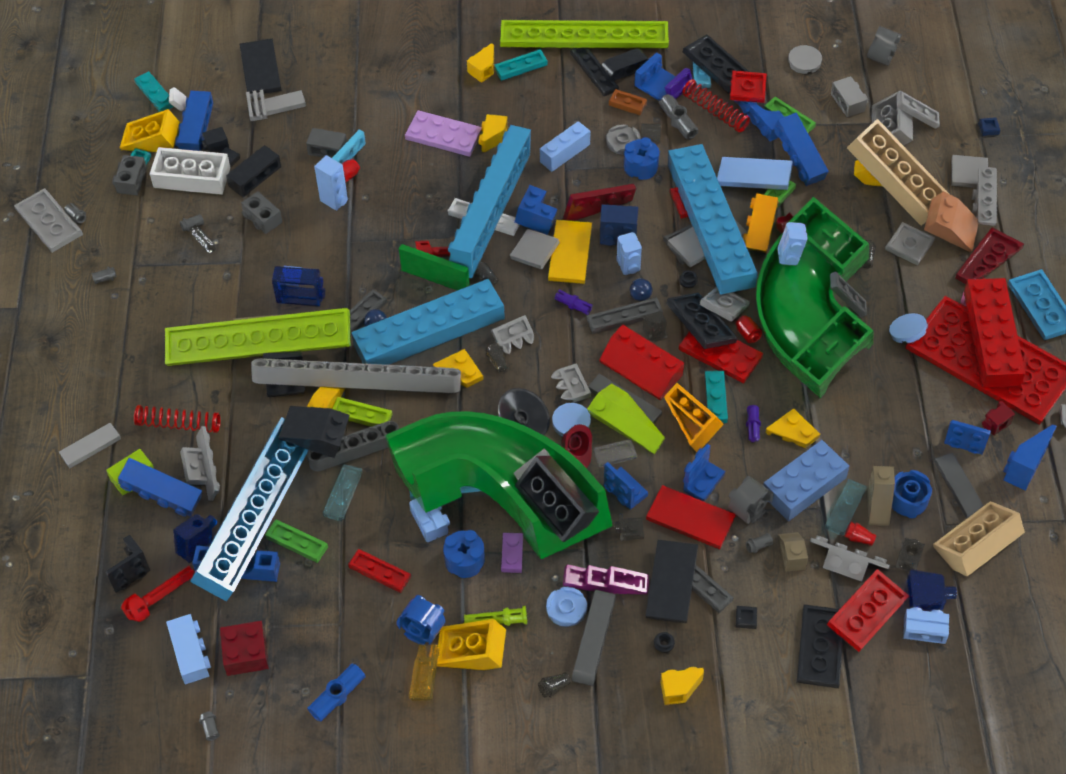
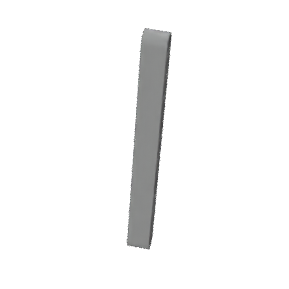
(356, 375)

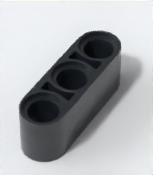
(624, 64)

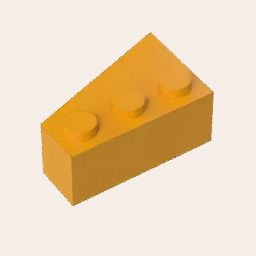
(760, 222)
(693, 417)

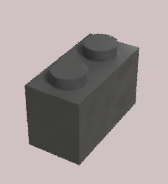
(325, 142)

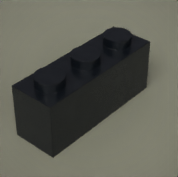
(253, 171)

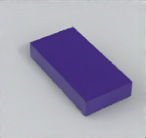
(676, 85)

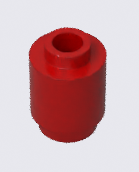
(350, 169)
(748, 329)

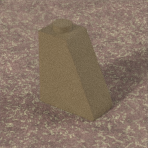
(880, 495)

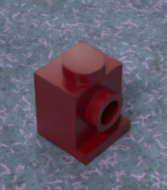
(998, 418)

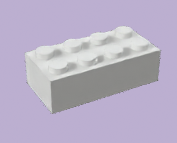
(190, 170)

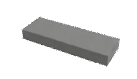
(282, 103)
(918, 109)
(89, 445)

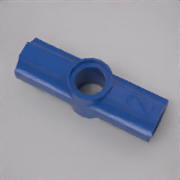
(327, 701)

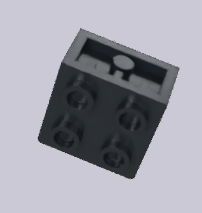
(275, 390)
(130, 568)

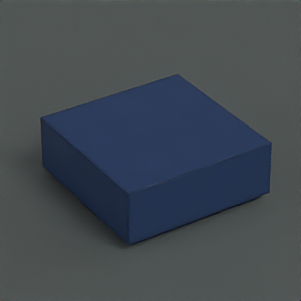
(989, 126)

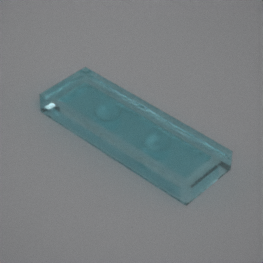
(342, 492)
(845, 507)

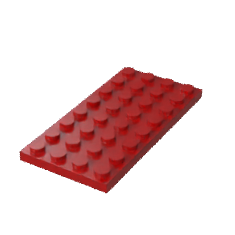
(951, 347)

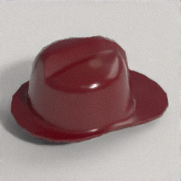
(579, 443)

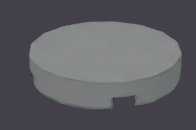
(805, 59)
(620, 136)

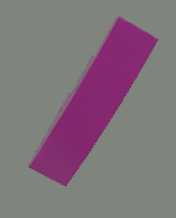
(608, 580)

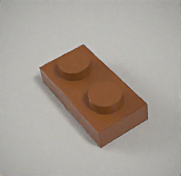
(627, 102)

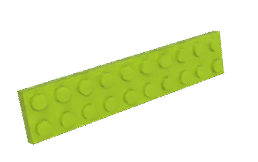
(584, 34)
(257, 336)

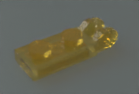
(424, 673)

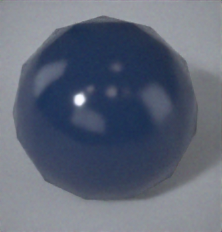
(641, 289)
(374, 316)

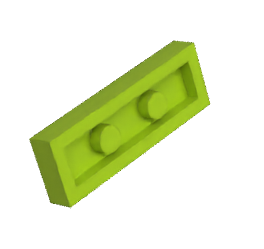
(362, 413)

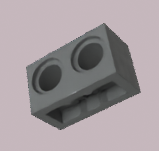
(130, 175)
(261, 212)

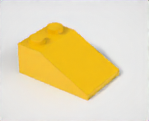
(151, 132)
(472, 645)

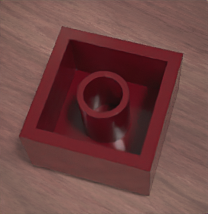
(244, 648)

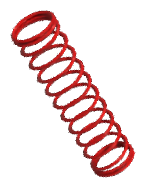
(738, 123)
(215, 427)

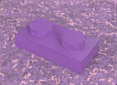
(512, 552)

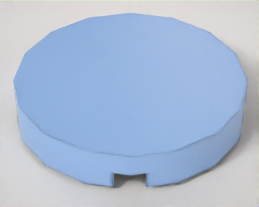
(908, 328)
(568, 416)
(566, 606)

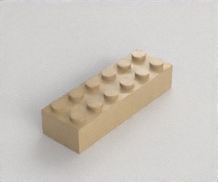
(896, 170)

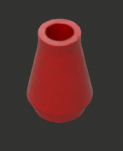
(857, 533)

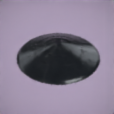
(524, 408)

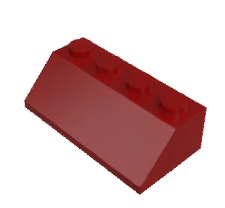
(642, 362)

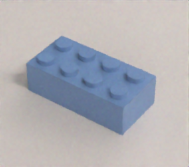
(806, 480)

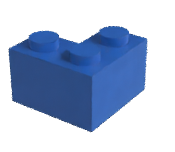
(534, 213)

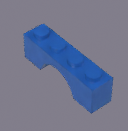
(762, 118)
(262, 566)

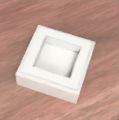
(177, 99)

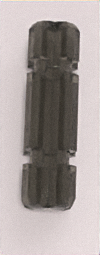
(203, 239)

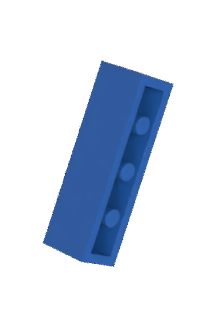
(195, 120)
(800, 149)
(159, 487)

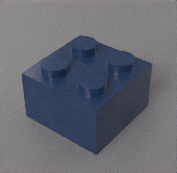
(617, 221)

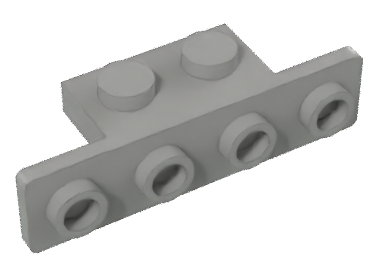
(985, 196)
(199, 464)
(847, 562)

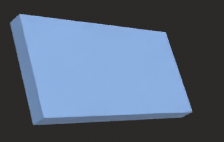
(755, 173)

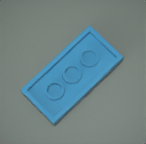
(1040, 303)

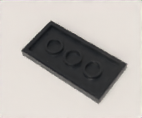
(713, 61)
(260, 66)
(701, 322)
(672, 581)
(819, 648)

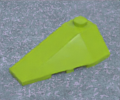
(622, 414)

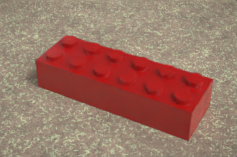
(994, 332)

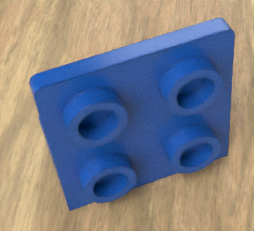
(653, 78)
(967, 437)
(701, 475)
(623, 486)

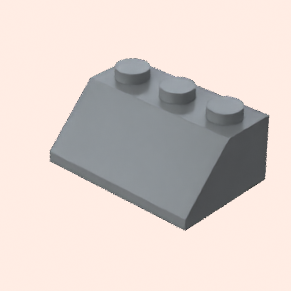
(894, 119)

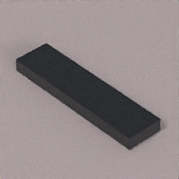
(592, 68)

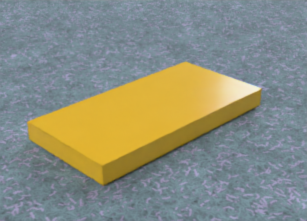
(571, 255)

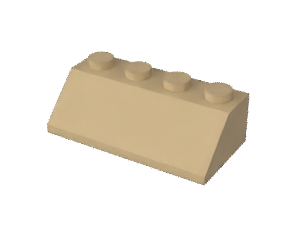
(979, 537)

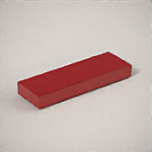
(379, 570)

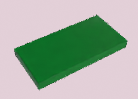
(433, 268)

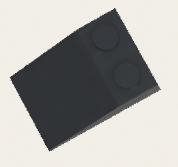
(314, 429)

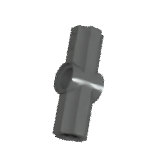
(678, 116)

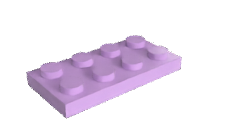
(443, 133)

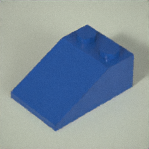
(1025, 461)

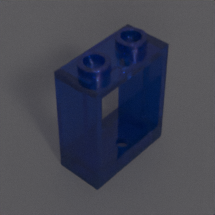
(298, 295)

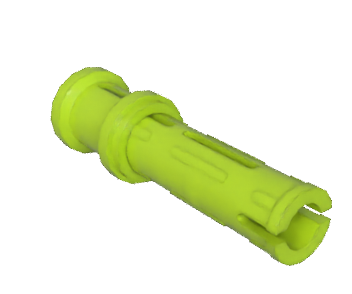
(507, 616)

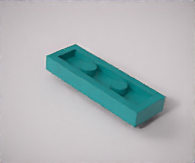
(520, 65)
(153, 91)
(716, 394)

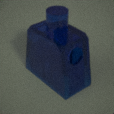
(193, 533)
(928, 590)

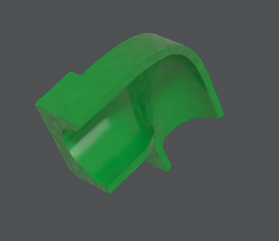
(798, 307)
(483, 453)

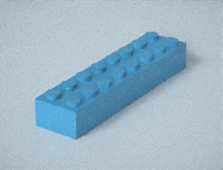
(429, 324)

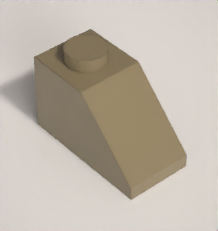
(793, 551)

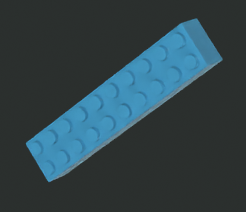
(491, 199)
(712, 219)
(249, 516)

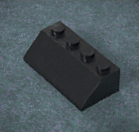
(556, 497)

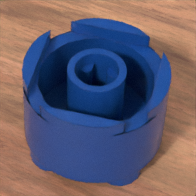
(641, 158)
(911, 493)
(464, 553)
(421, 620)

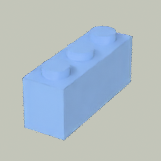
(565, 146)
(331, 182)
(188, 648)

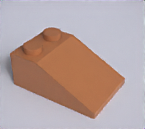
(952, 221)

